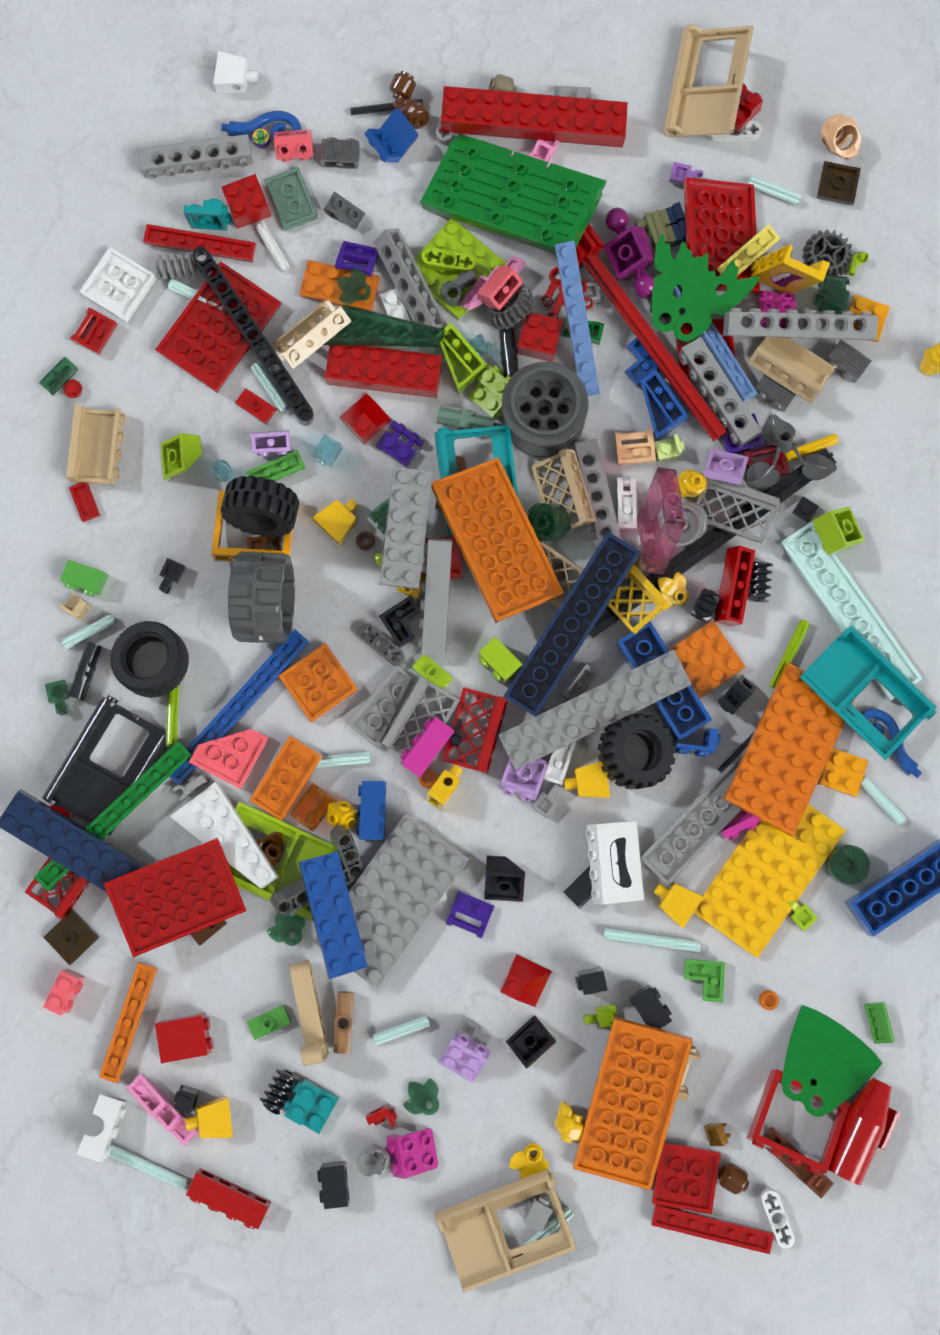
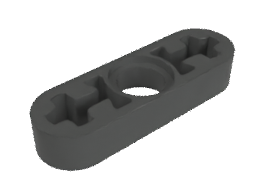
(374, 631)

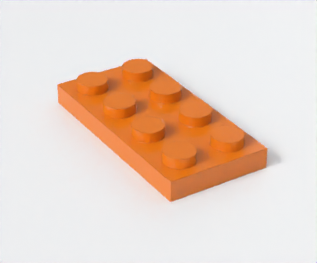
(321, 284)
(286, 778)

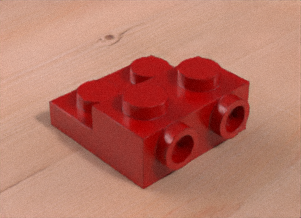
(749, 106)

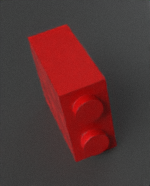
(183, 1038)

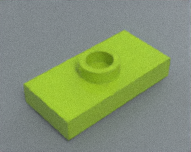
(432, 672)

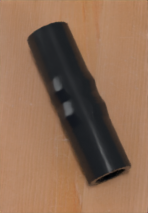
(508, 352)
(85, 671)

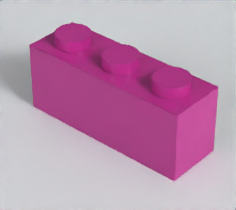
(426, 746)

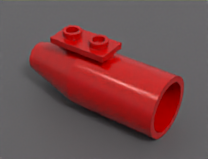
(864, 1130)

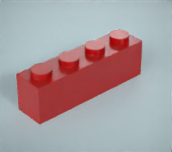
(734, 586)
(228, 1199)

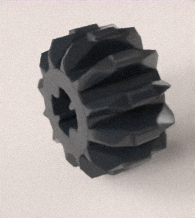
(705, 605)

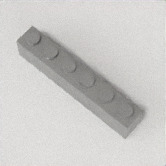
(436, 596)

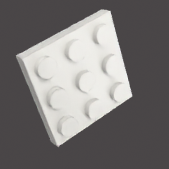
(118, 284)

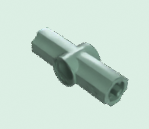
(463, 419)

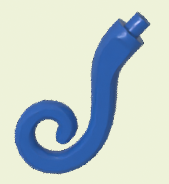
(242, 128)
(903, 761)

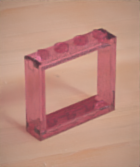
(655, 543)

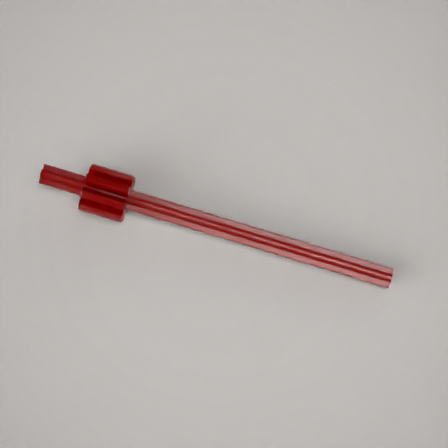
(587, 257)

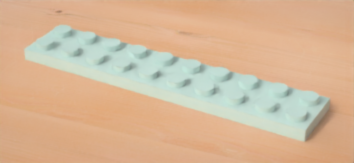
(843, 597)

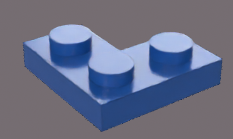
(644, 365)

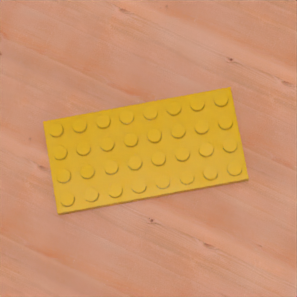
(764, 874)

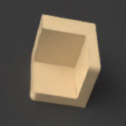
(76, 607)

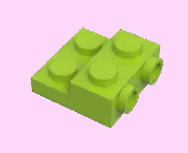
(490, 391)

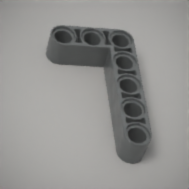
(294, 895)

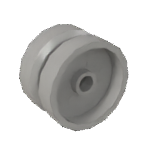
(696, 523)

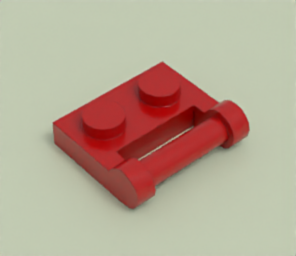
(97, 335)

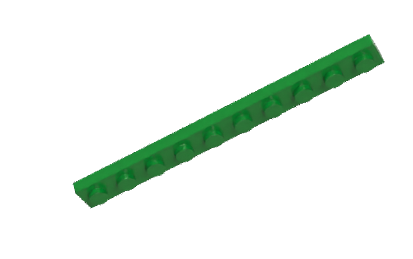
(123, 806)

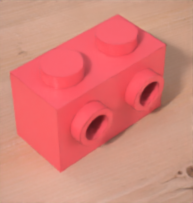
(294, 145)
(500, 287)
(63, 992)

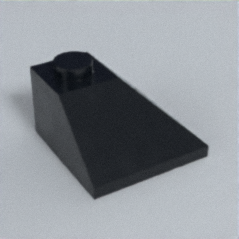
(503, 879)

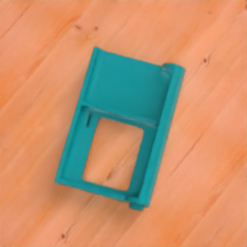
(501, 448)
(847, 670)

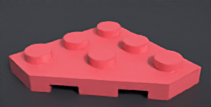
(230, 756)

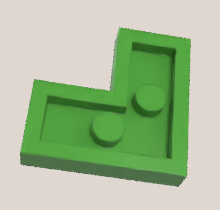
(710, 973)

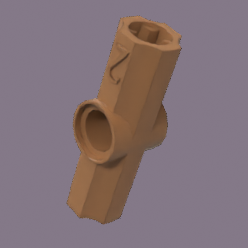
(343, 1035)

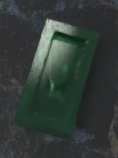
(58, 375)

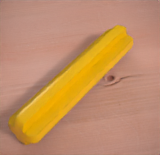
(812, 447)

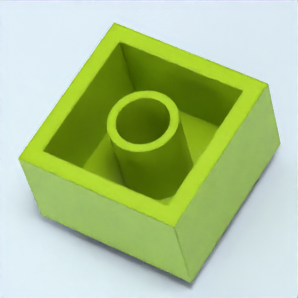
(838, 530)
(499, 661)

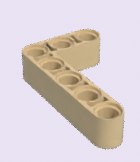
(315, 1047)

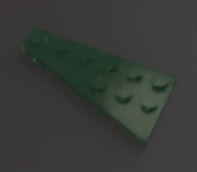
(377, 329)

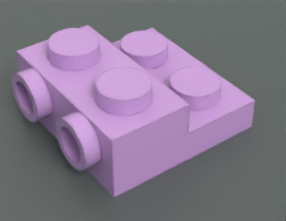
(725, 466)
(525, 780)
(464, 1056)

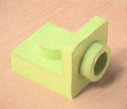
(669, 448)

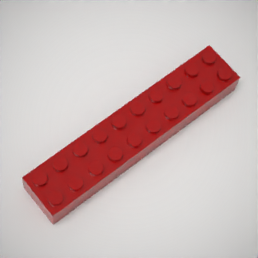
(534, 116)

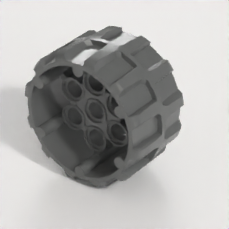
(261, 597)

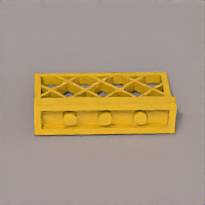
(648, 590)

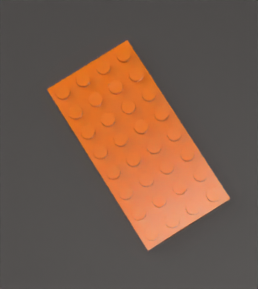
(496, 539)
(785, 754)
(632, 1103)

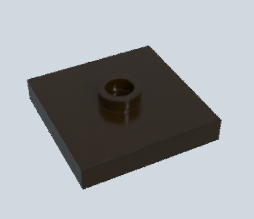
(838, 183)
(71, 937)

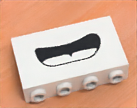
(614, 862)

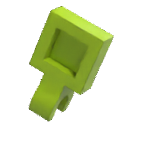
(802, 915)
(604, 1016)

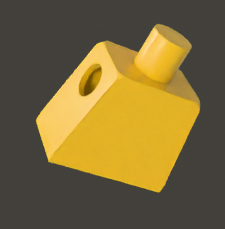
(337, 520)
(589, 781)
(440, 793)
(677, 902)
(211, 1119)

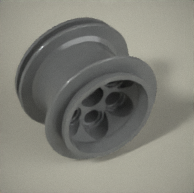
(544, 378)

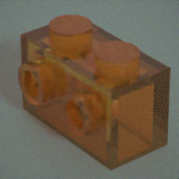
(312, 807)

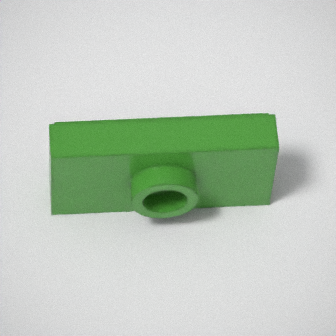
(269, 1022)
(879, 1022)

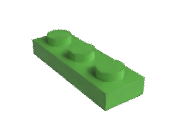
(279, 468)

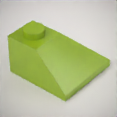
(179, 454)

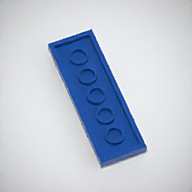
(333, 915)

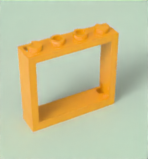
(228, 554)

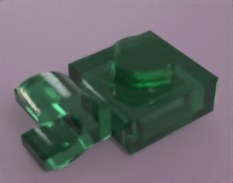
(57, 693)

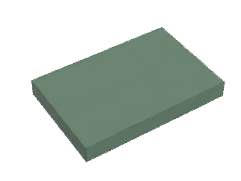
(291, 199)

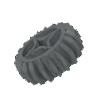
(830, 247)
(513, 310)

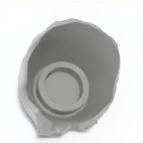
(373, 1160)

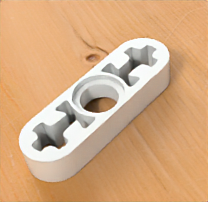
(748, 136)
(777, 1233)

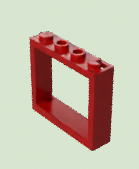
(778, 1150)

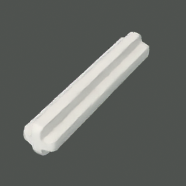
(272, 247)

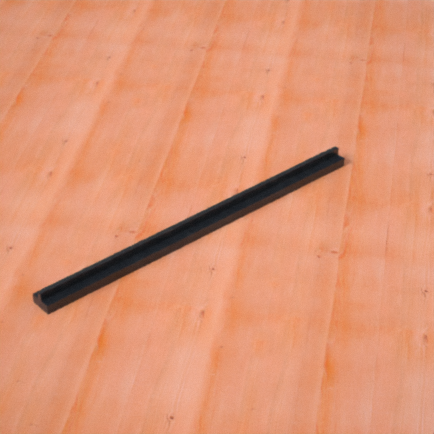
(708, 543)

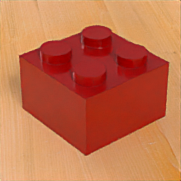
(246, 201)
(539, 337)

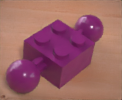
(630, 252)

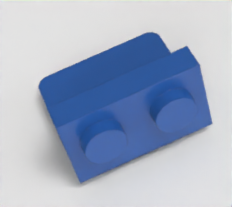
(393, 137)
(710, 740)

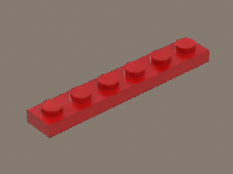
(189, 240)
(712, 1228)

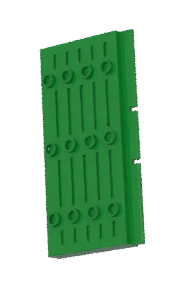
(512, 194)

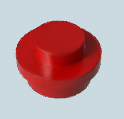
(72, 389)

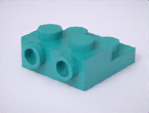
(211, 216)
(310, 1105)

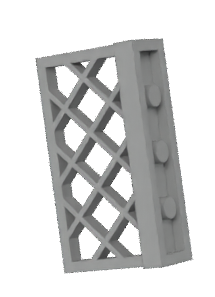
(745, 495)
(409, 707)

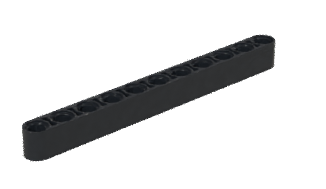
(249, 328)

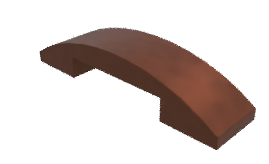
(818, 1184)

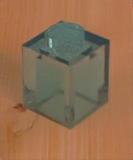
(327, 451)

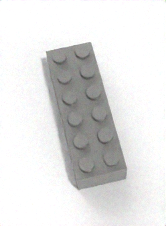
(405, 528)

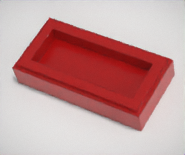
(84, 501)

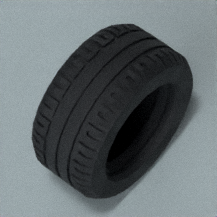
(129, 643)

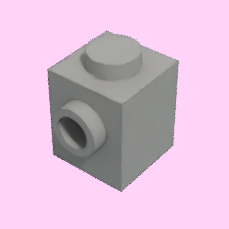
(537, 1212)

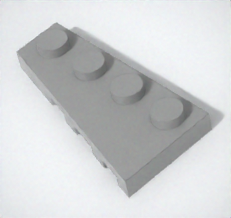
(379, 709)

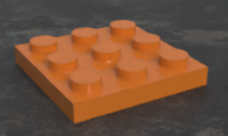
(707, 658)
(318, 683)

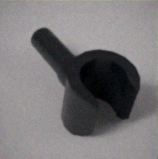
(455, 739)

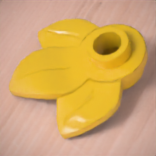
(672, 587)
(529, 1164)

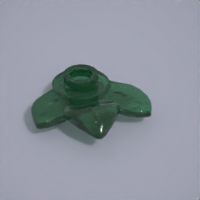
(352, 285)
(285, 926)
(420, 1095)

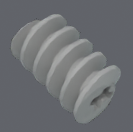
(175, 267)

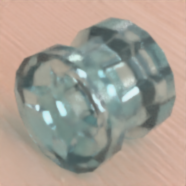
(480, 345)
(224, 474)

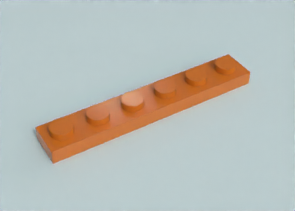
(128, 1022)

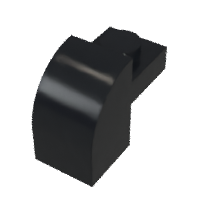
(736, 695)

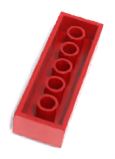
(384, 370)

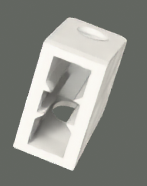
(232, 74)

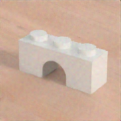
(98, 1147)

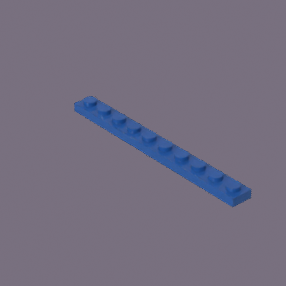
(245, 698)

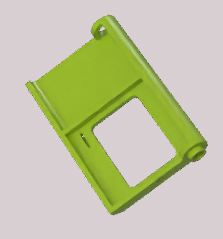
(299, 847)

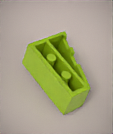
(461, 359)

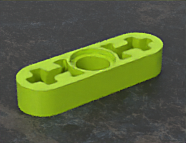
(443, 253)

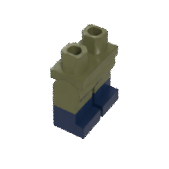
(667, 222)

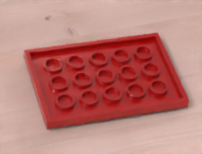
(719, 221)
(206, 339)
(175, 897)

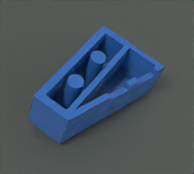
(662, 405)
(372, 810)

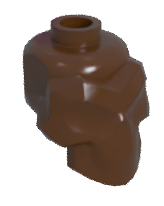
(413, 111)
(272, 847)

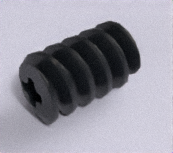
(758, 582)
(279, 1090)

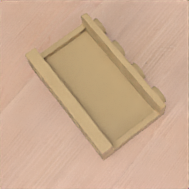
(792, 366)
(95, 446)

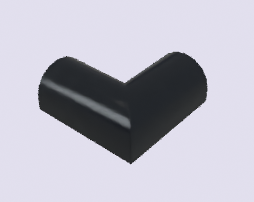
(396, 618)

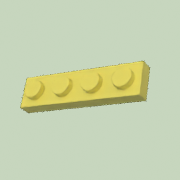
(752, 249)

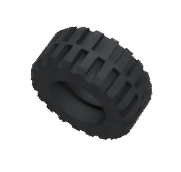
(260, 506)
(658, 744)

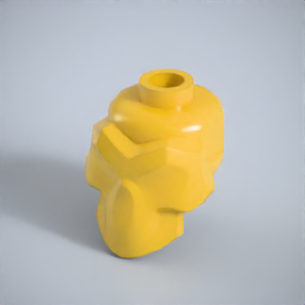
(931, 362)
(691, 483)
(568, 1123)

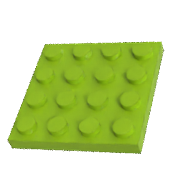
(456, 239)

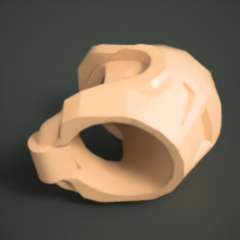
(836, 133)

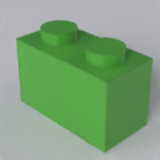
(84, 578)

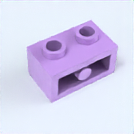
(271, 442)

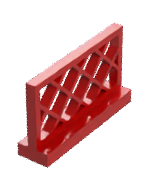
(491, 734)
(70, 898)

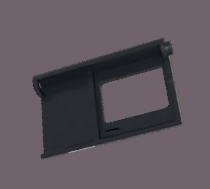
(89, 788)

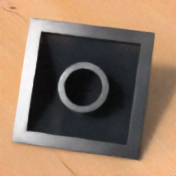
(531, 1041)

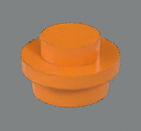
(428, 778)
(768, 1000)

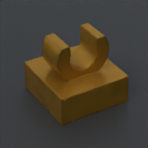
(716, 1134)

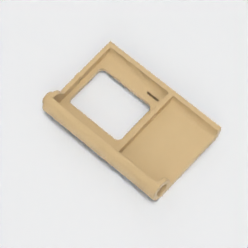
(707, 108)
(478, 1239)

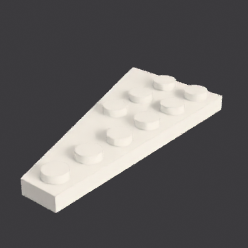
(214, 816)

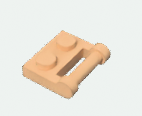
(635, 453)

